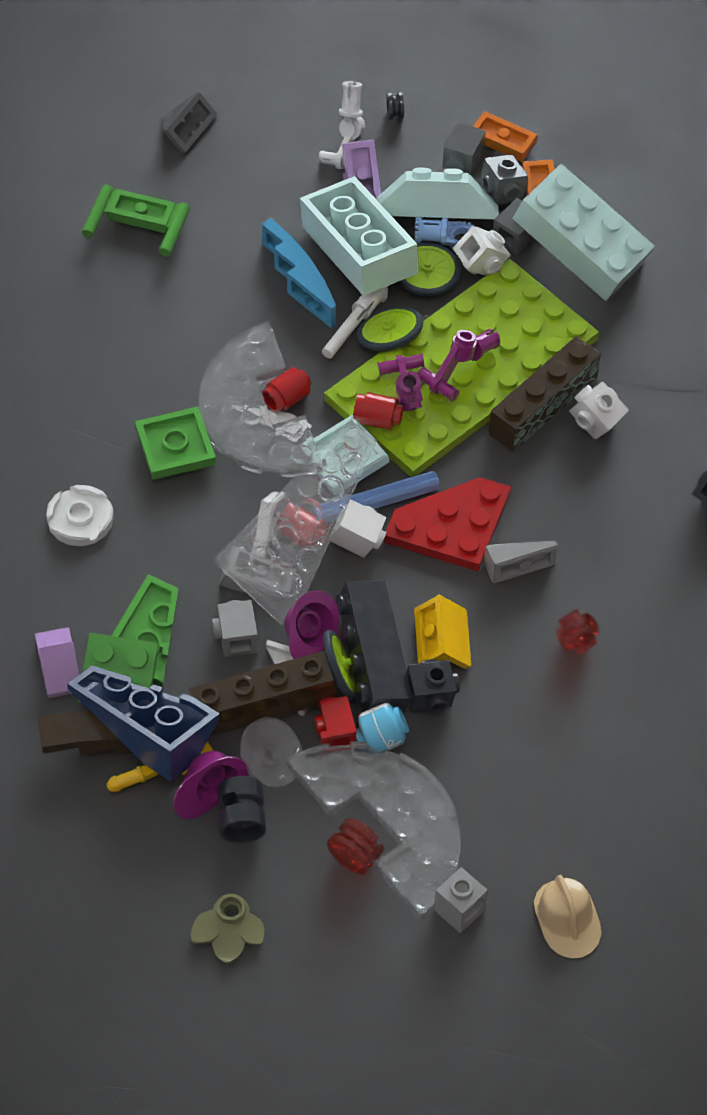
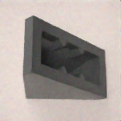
(188, 121)

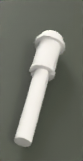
(360, 310)

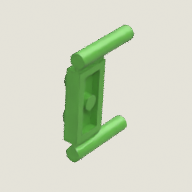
(140, 212)

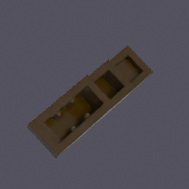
(79, 731)

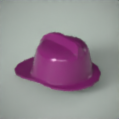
(308, 621)
(201, 780)

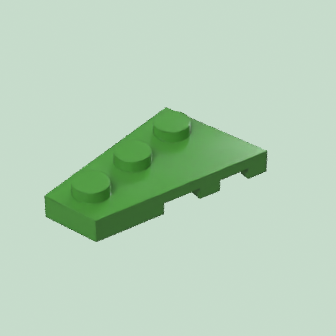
(151, 619)

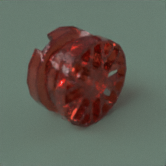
(355, 845)

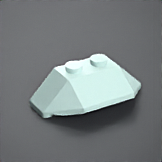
(438, 196)

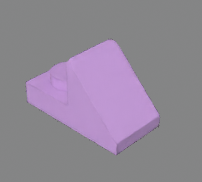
(362, 163)
(57, 660)

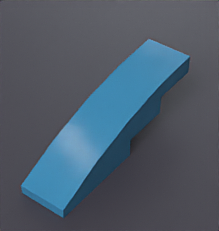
(302, 276)

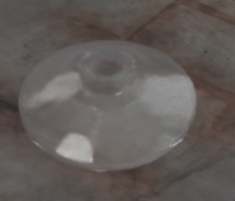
(278, 742)

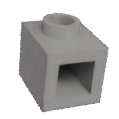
(236, 628)

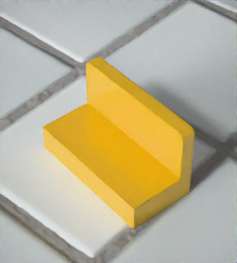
(442, 632)

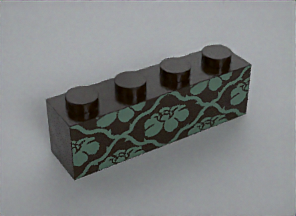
(544, 394)

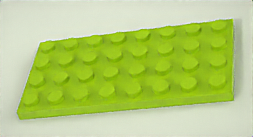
(531, 331)

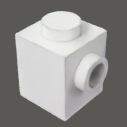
(359, 529)

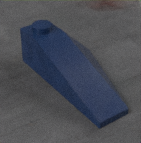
(153, 725)

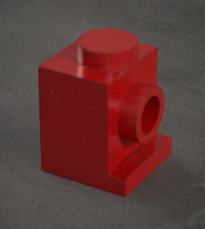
(335, 721)

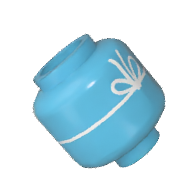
(382, 727)

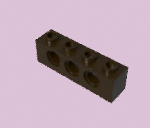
(268, 691)

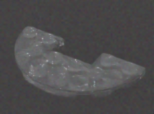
(238, 414)
(404, 801)

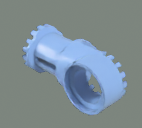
(440, 231)

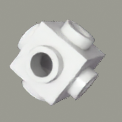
(482, 251)
(598, 409)

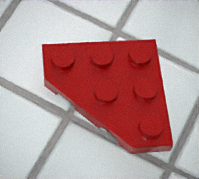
(451, 523)

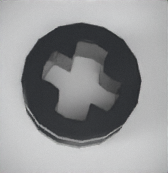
(395, 105)

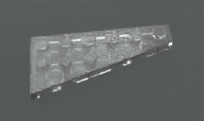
(288, 538)

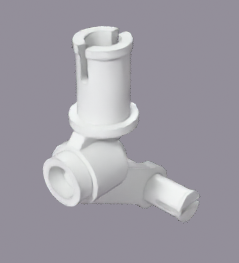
(350, 127)

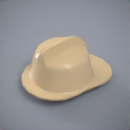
(567, 918)

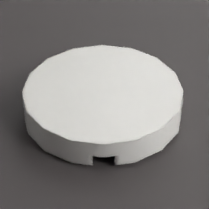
(80, 515)

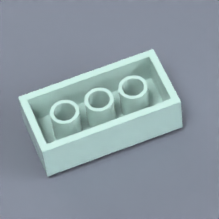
(583, 232)
(359, 235)

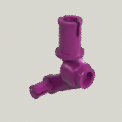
(464, 348)
(408, 383)

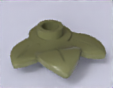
(228, 933)

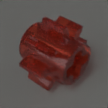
(577, 631)

